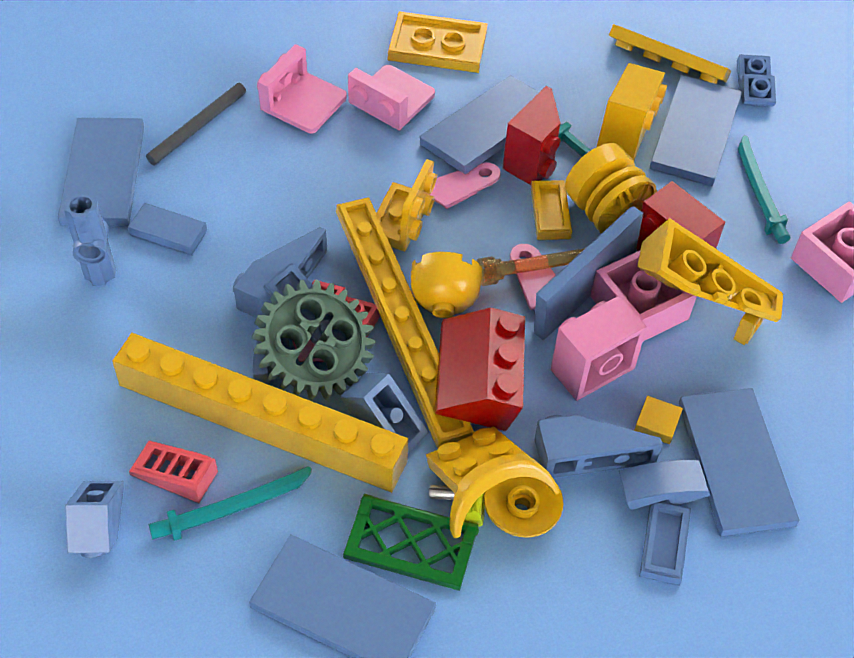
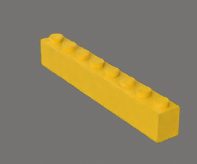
(262, 412)

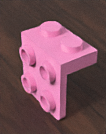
(297, 95)
(389, 95)

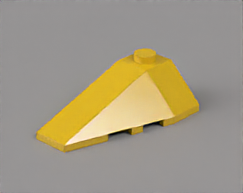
(699, 269)

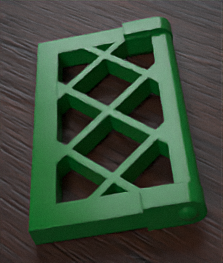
(421, 570)

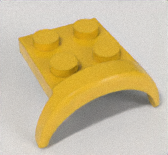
(477, 465)

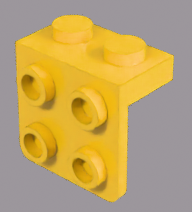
(405, 206)

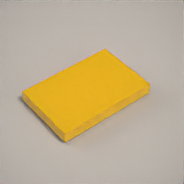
(437, 42)

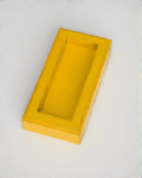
(551, 210)

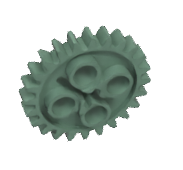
(285, 320)

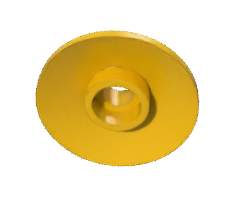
(542, 506)

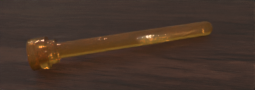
(495, 269)

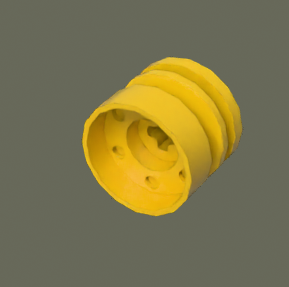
(607, 185)

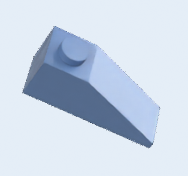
(303, 252)
(587, 446)

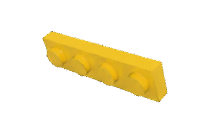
(680, 59)

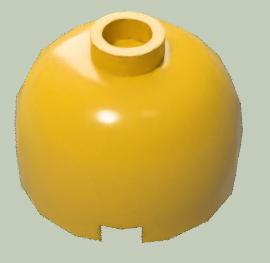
(445, 283)

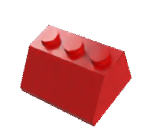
(481, 368)

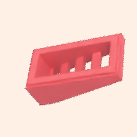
(191, 489)

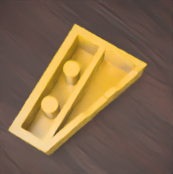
(632, 108)

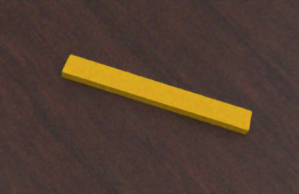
(399, 314)

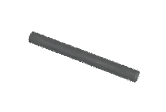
(195, 124)

